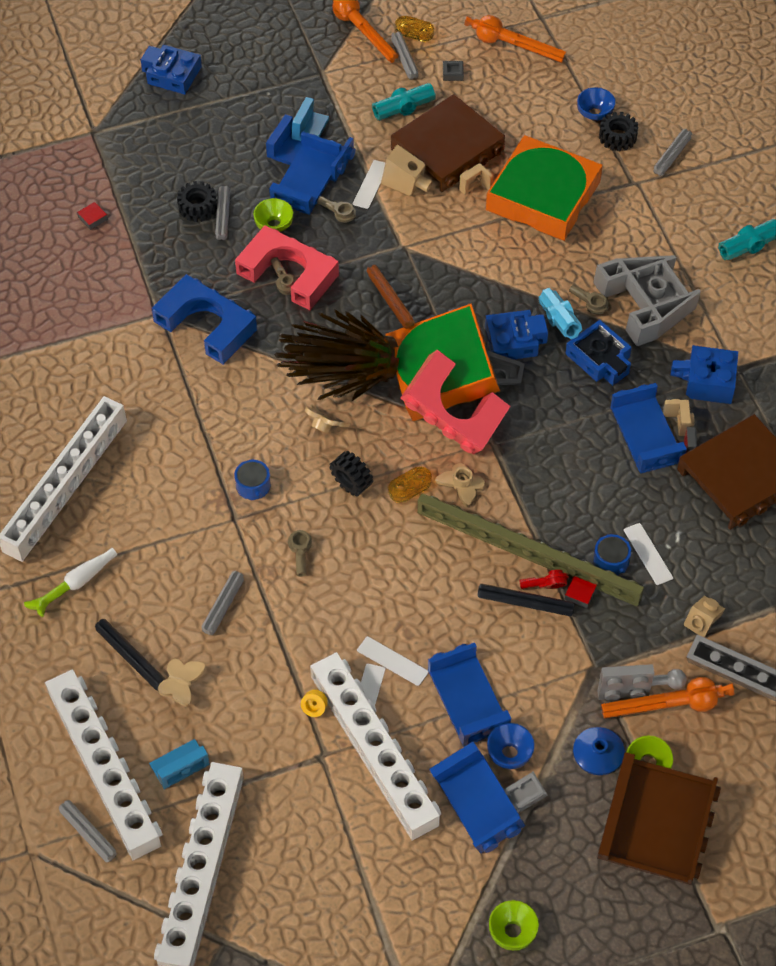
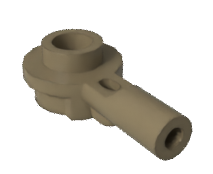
(343, 210)
(285, 280)
(595, 302)
(300, 543)

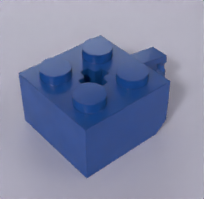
(708, 374)

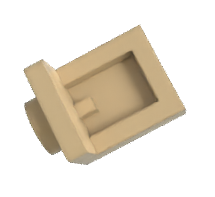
(475, 177)
(679, 409)
(703, 615)

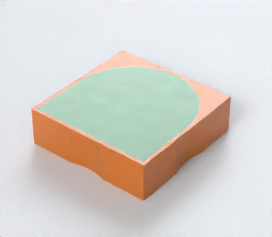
(543, 187)
(461, 340)

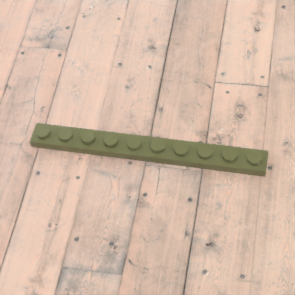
(529, 549)

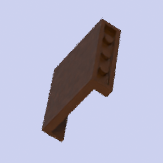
(450, 140)
(736, 470)
(658, 820)

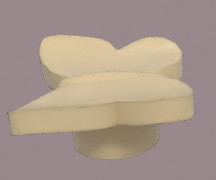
(321, 421)
(462, 480)
(180, 680)

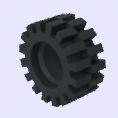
(617, 140)
(193, 192)
(351, 473)

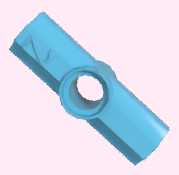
(560, 313)

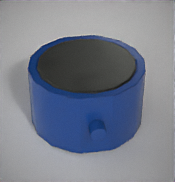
(252, 479)
(612, 553)

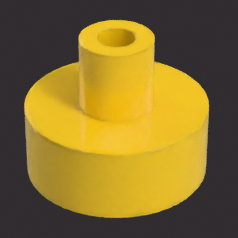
(314, 703)

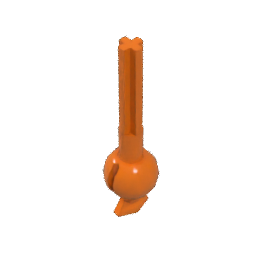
(349, 11)
(491, 29)
(699, 694)

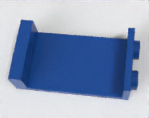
(284, 149)
(307, 173)
(646, 428)
(466, 693)
(478, 798)

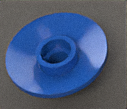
(595, 760)

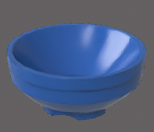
(598, 99)
(510, 735)

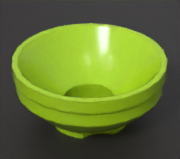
(273, 210)
(652, 747)
(513, 913)

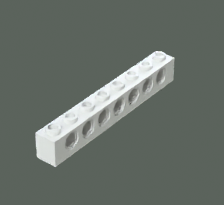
(62, 479)
(223, 778)
(415, 821)
(137, 841)

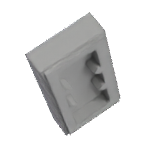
(525, 792)

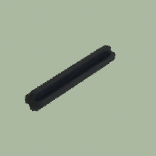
(525, 599)
(129, 653)

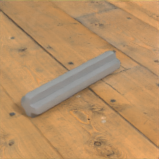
(404, 55)
(672, 152)
(222, 213)
(222, 603)
(87, 831)

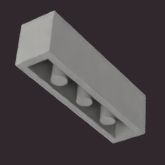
(733, 666)

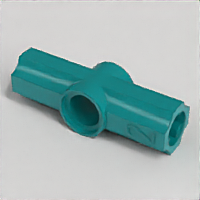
(403, 101)
(748, 239)

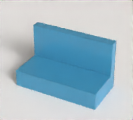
(308, 121)
(180, 763)

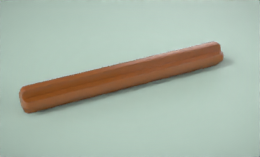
(390, 297)

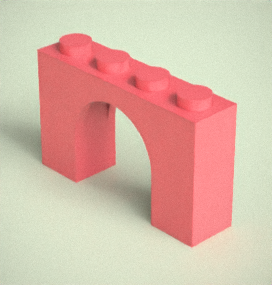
(270, 243)
(424, 397)

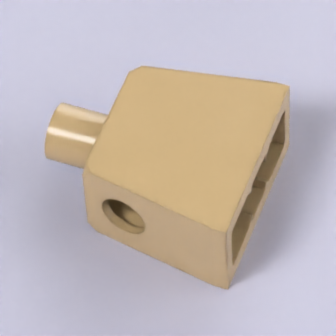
(404, 172)

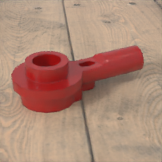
(553, 580)

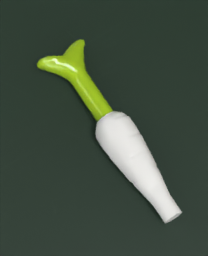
(73, 580)

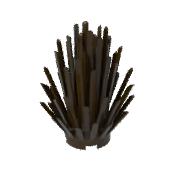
(352, 358)

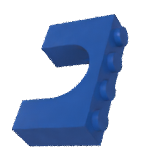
(192, 296)

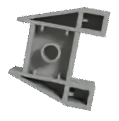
(655, 290)

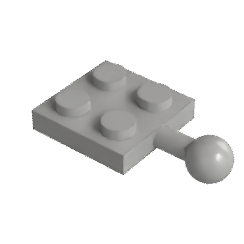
(635, 681)

